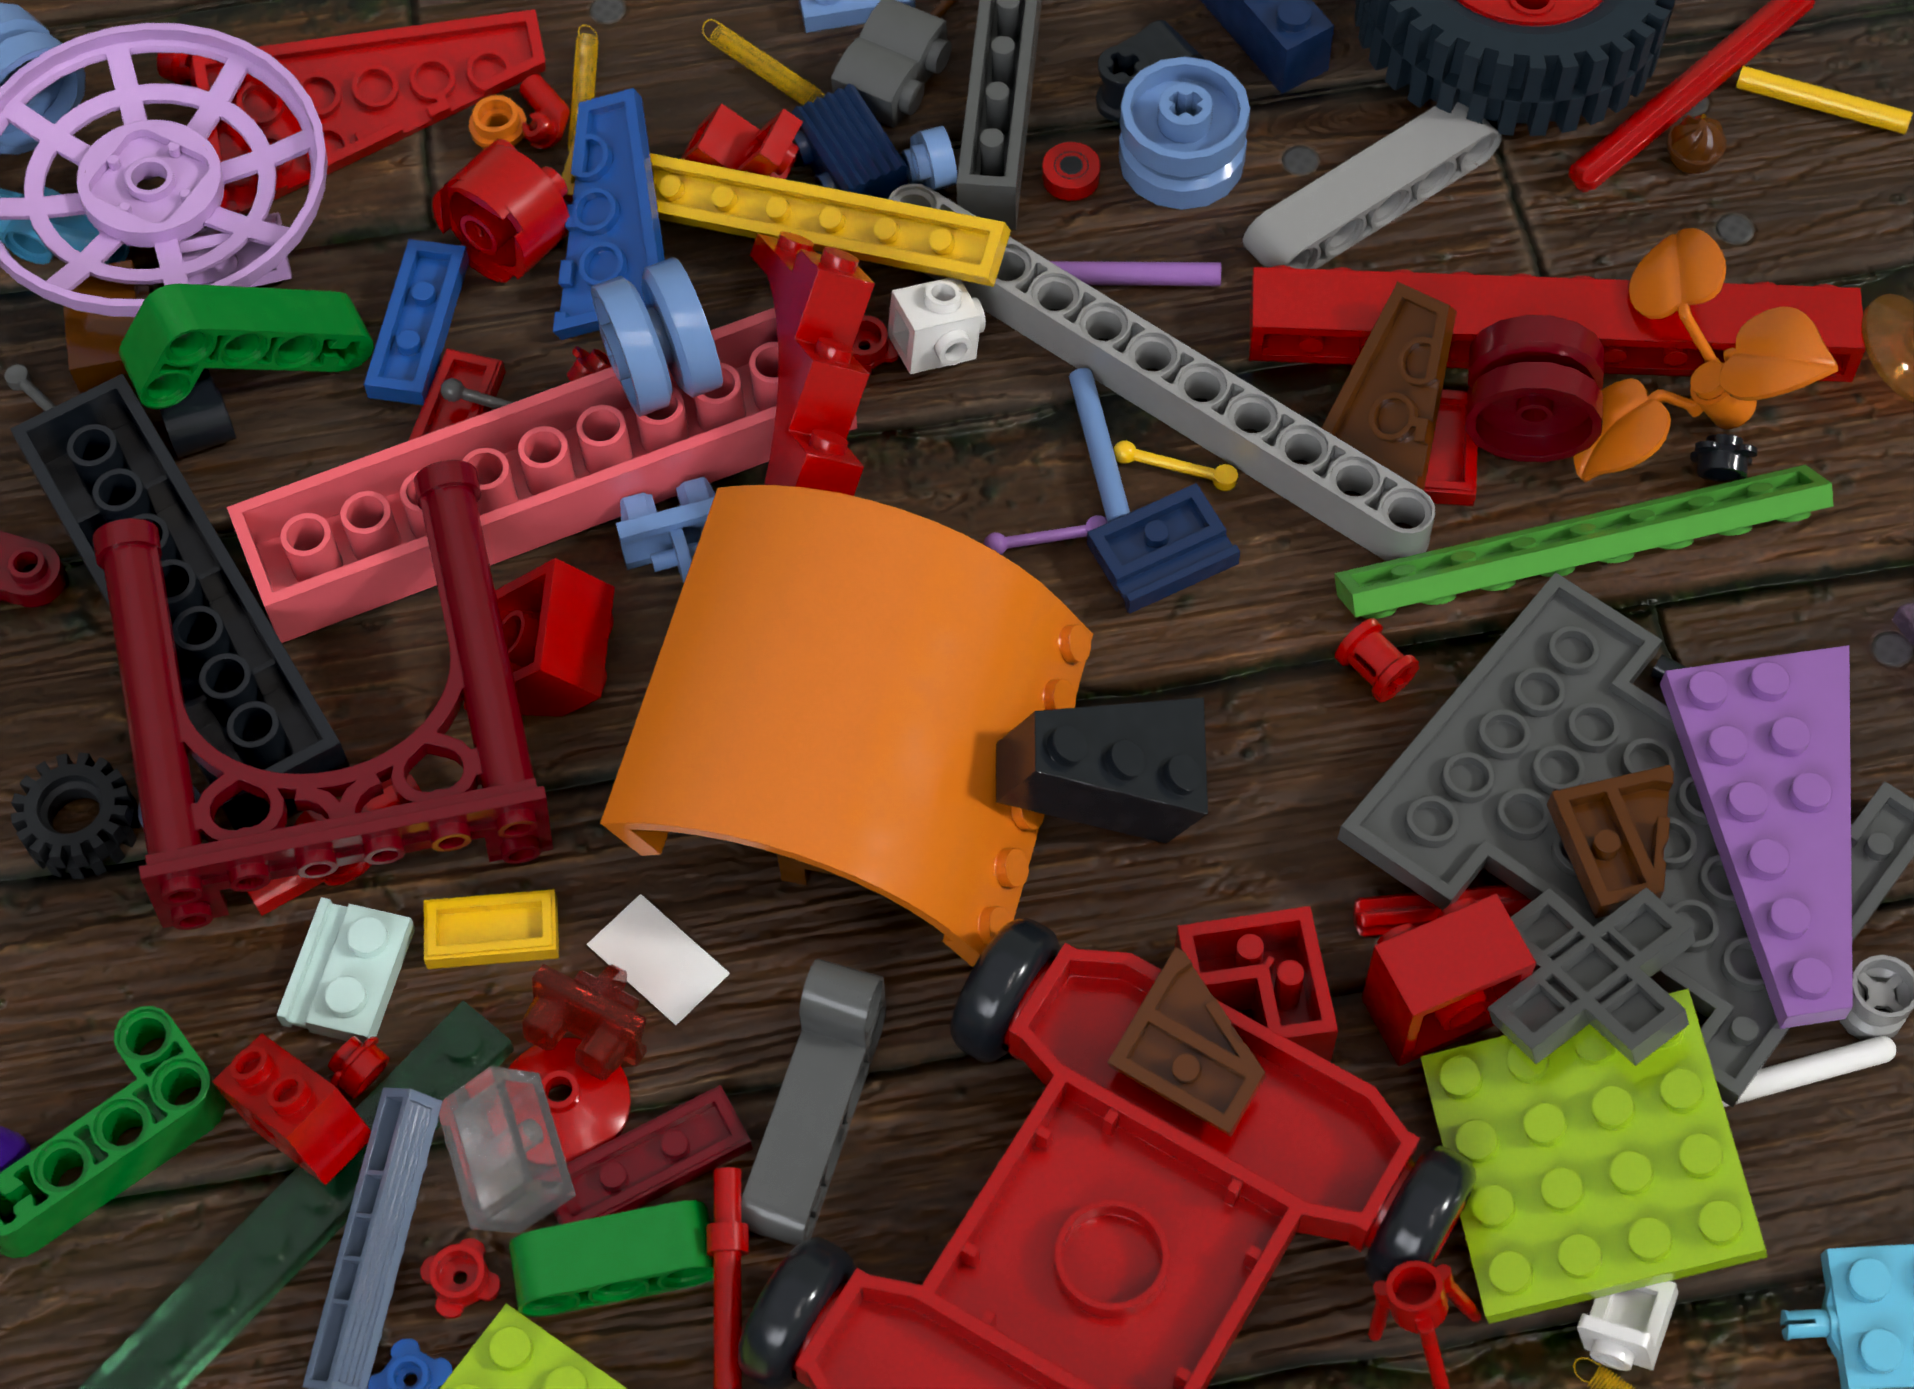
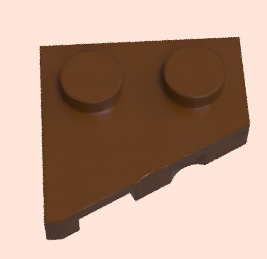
(1616, 835)
(1189, 1049)

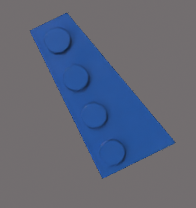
(612, 209)

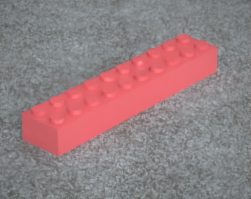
(542, 473)

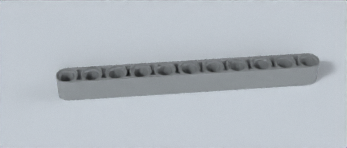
(1187, 376)

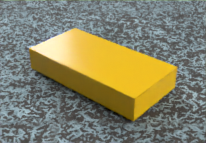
(491, 929)

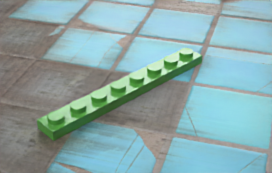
(1600, 536)

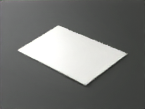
(658, 959)

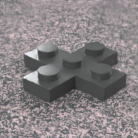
(1595, 977)

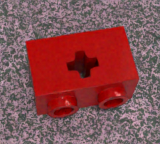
(293, 1108)

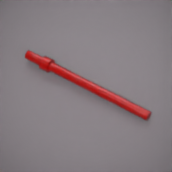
(727, 1244)

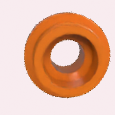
(495, 112)

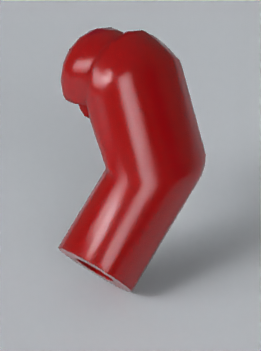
(549, 115)

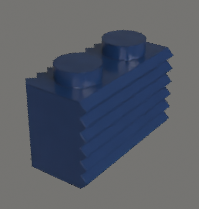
(847, 145)

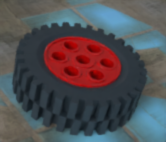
(1517, 56)

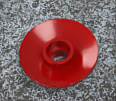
(595, 1107)

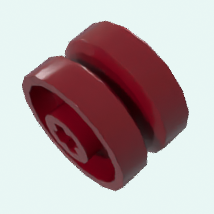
(1535, 388)

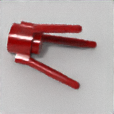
(1419, 1304)

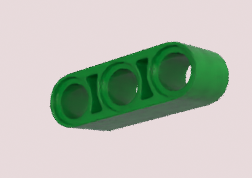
(611, 1258)

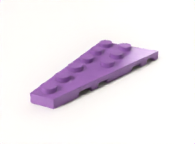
(1776, 789)

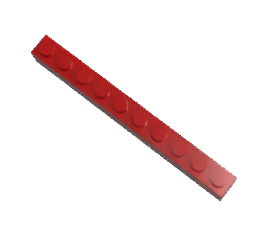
(1332, 312)

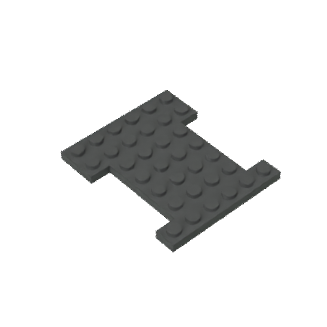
(1562, 712)

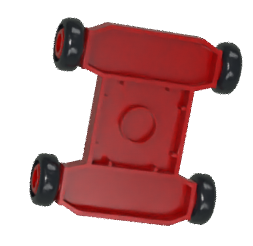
(1116, 1223)

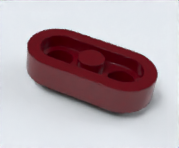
(33, 587)

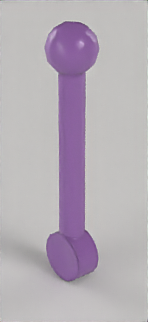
(1000, 543)

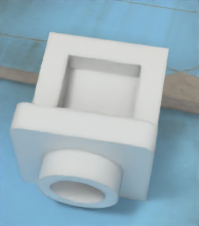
(1628, 1326)

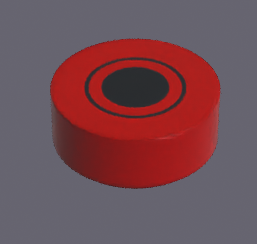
(1071, 171)

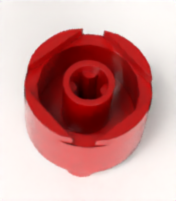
(503, 211)

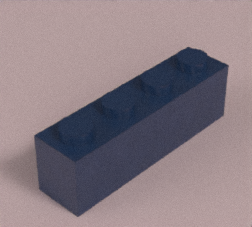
(1282, 37)

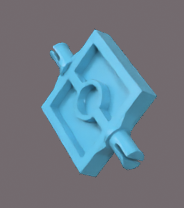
(1864, 1315)

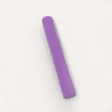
(1144, 273)

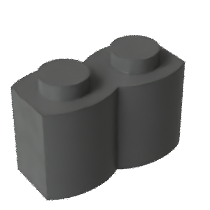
(894, 59)

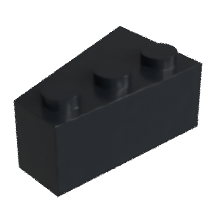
(1110, 766)

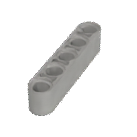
(1371, 189)

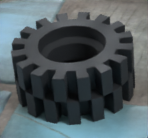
(54, 791)

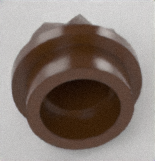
(1696, 144)

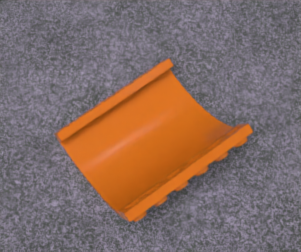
(847, 702)

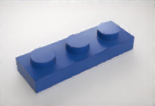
(416, 322)

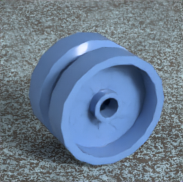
(21, 42)
(1183, 132)
(666, 333)

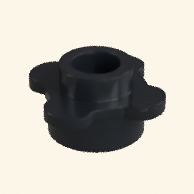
(1723, 457)

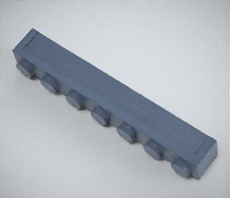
(373, 1241)

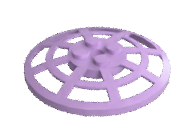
(151, 150)

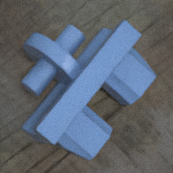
(664, 536)

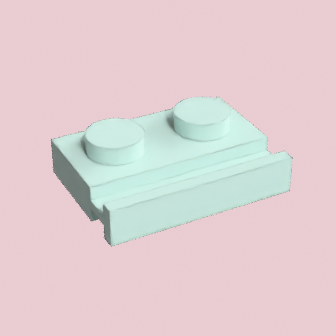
(346, 971)

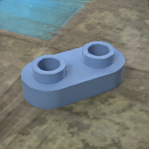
(931, 159)

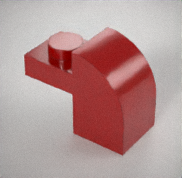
(736, 144)

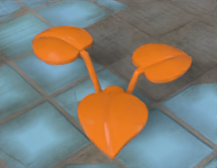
(1771, 357)

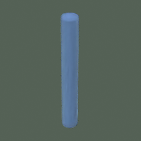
(1099, 444)

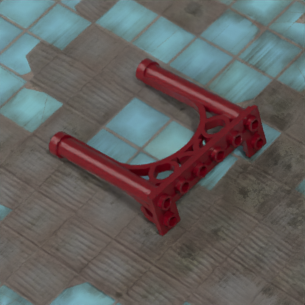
(189, 876)

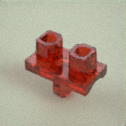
(591, 1010)

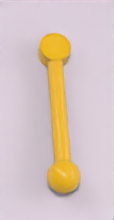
(1223, 477)

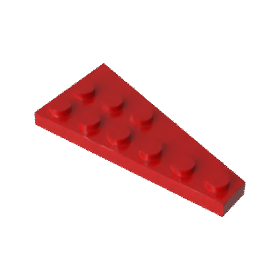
(376, 89)

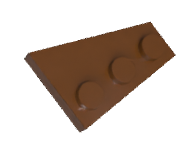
(1397, 385)

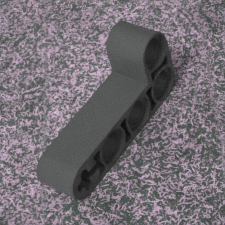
(840, 1031)

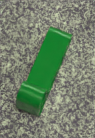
(237, 328)
(94, 1137)

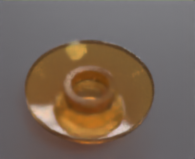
(1890, 341)

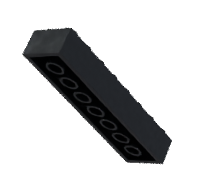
(238, 683)

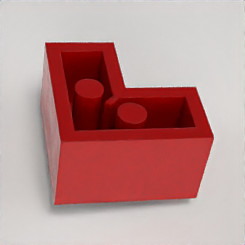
(1267, 966)

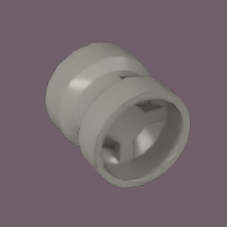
(1886, 985)

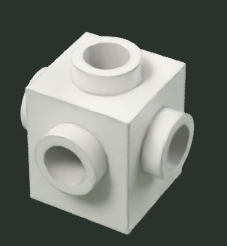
(935, 324)

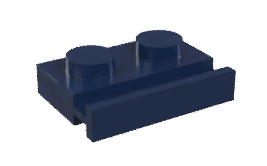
(1163, 548)

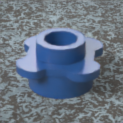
(409, 1360)

